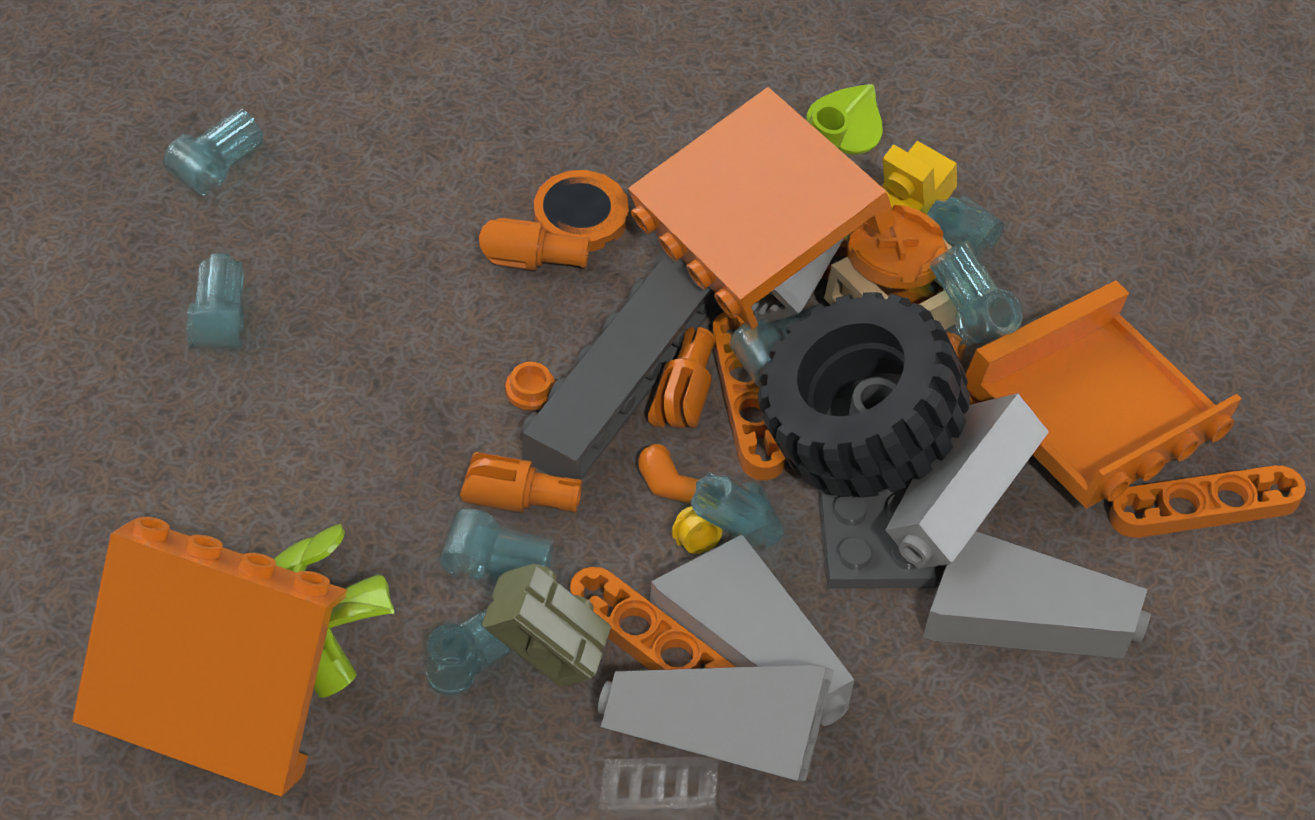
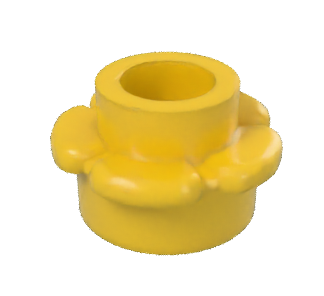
(695, 532)

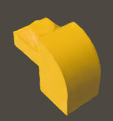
(918, 176)

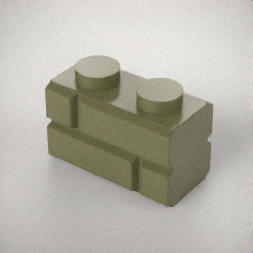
(547, 624)

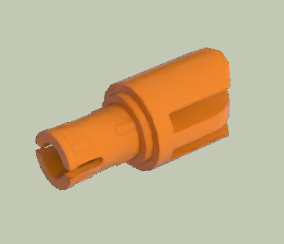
(528, 245)
(684, 383)
(516, 485)

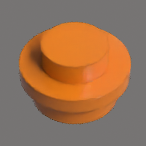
(529, 386)

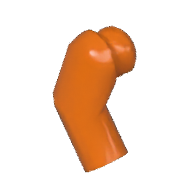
(662, 475)

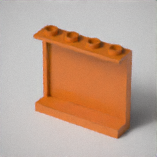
(756, 202)
(1101, 393)
(205, 653)

